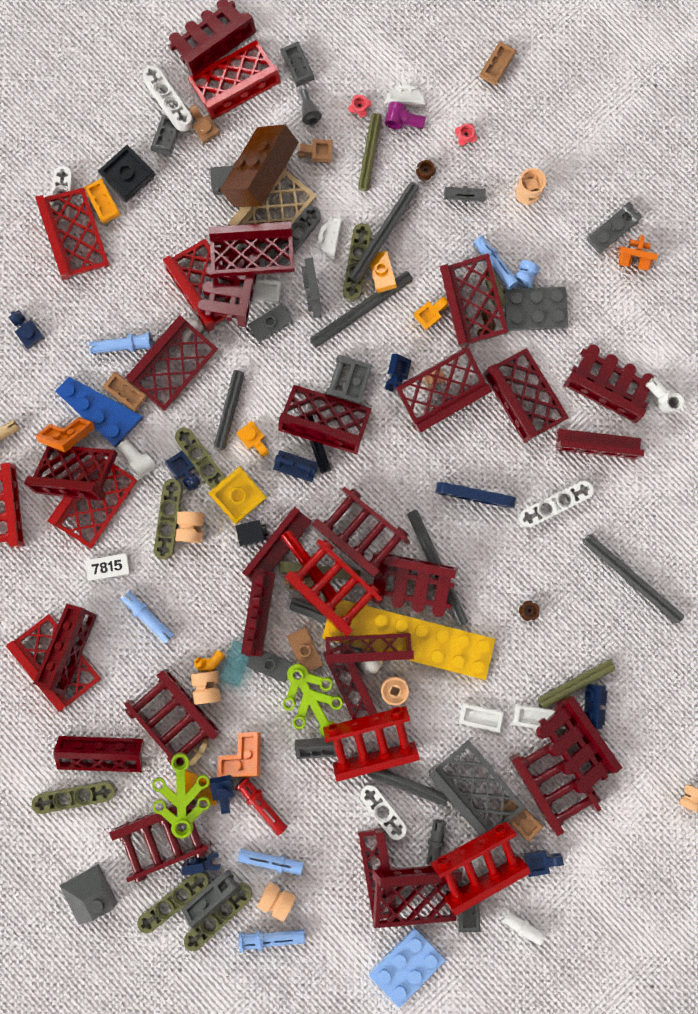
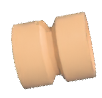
(530, 186)
(189, 527)
(205, 687)
(394, 690)
(276, 901)

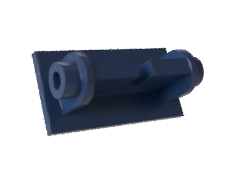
(295, 466)
(594, 697)

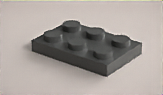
(311, 287)
(536, 308)

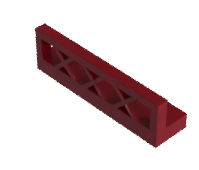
(598, 444)
(275, 547)
(63, 647)
(369, 656)
(357, 679)
(98, 750)
(384, 860)

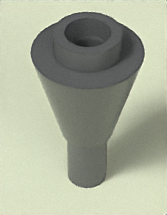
(310, 112)

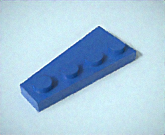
(108, 416)

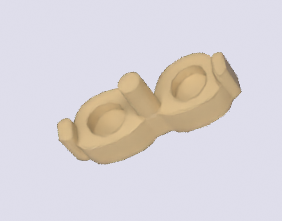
(198, 753)

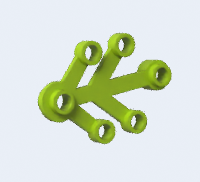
(310, 696)
(181, 799)

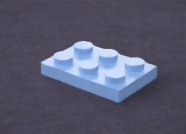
(407, 966)

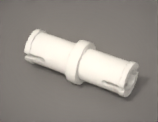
(523, 928)

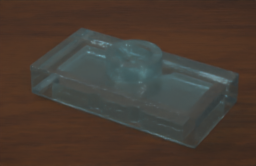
(234, 665)

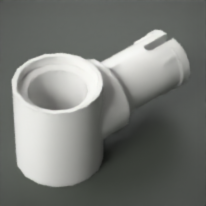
(663, 396)
(138, 464)

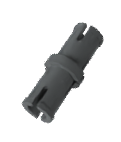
(464, 194)
(436, 840)

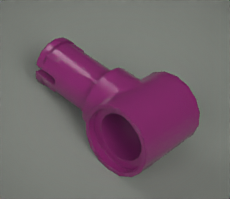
(398, 116)

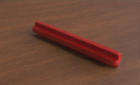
(302, 556)

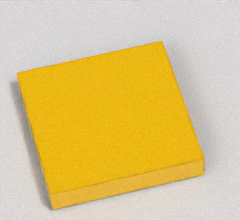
(237, 495)

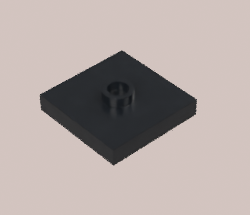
(126, 173)

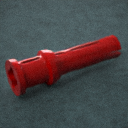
(251, 799)

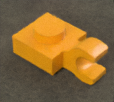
(429, 313)
(252, 437)

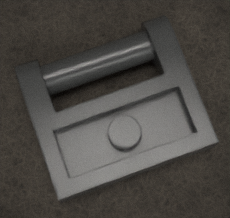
(355, 382)

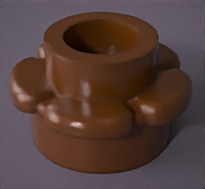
(425, 164)
(533, 615)

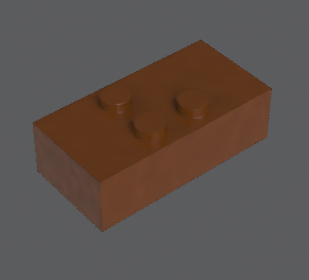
(259, 166)

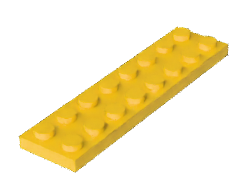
(431, 642)

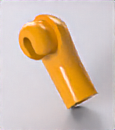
(209, 664)

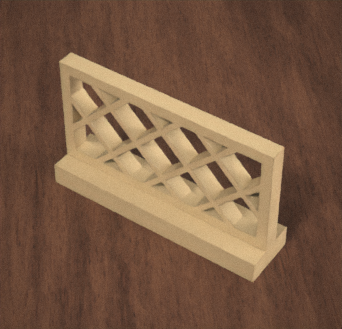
(245, 213)

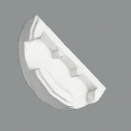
(406, 95)
(329, 236)

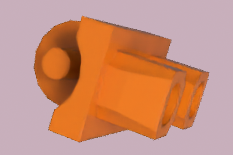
(645, 258)

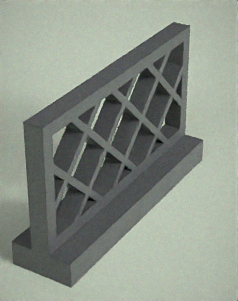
(458, 797)

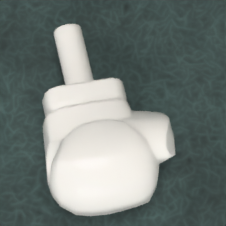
(369, 667)

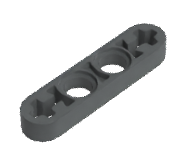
(298, 241)

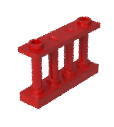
(12, 511)
(312, 593)
(377, 760)
(491, 882)

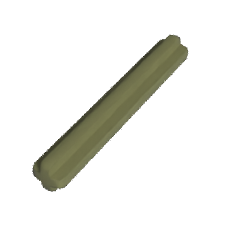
(369, 153)
(576, 683)

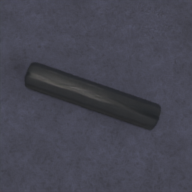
(320, 454)

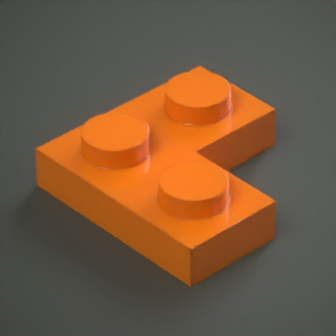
(65, 438)
(246, 761)

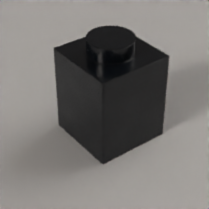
(251, 533)

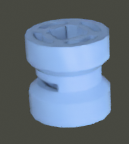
(526, 273)

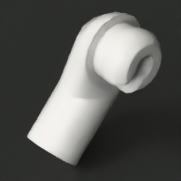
(186, 336)

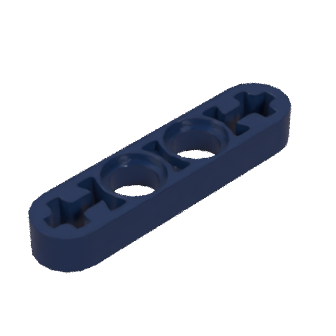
(475, 495)

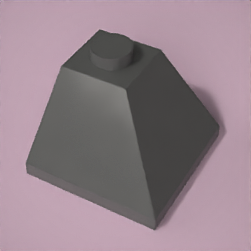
(89, 895)

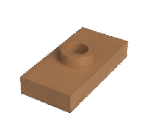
(497, 63)
(125, 392)
(305, 649)
(523, 822)

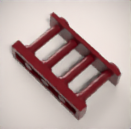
(356, 554)
(179, 698)
(545, 801)
(144, 825)

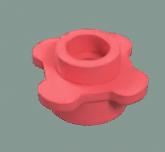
(359, 100)
(465, 128)

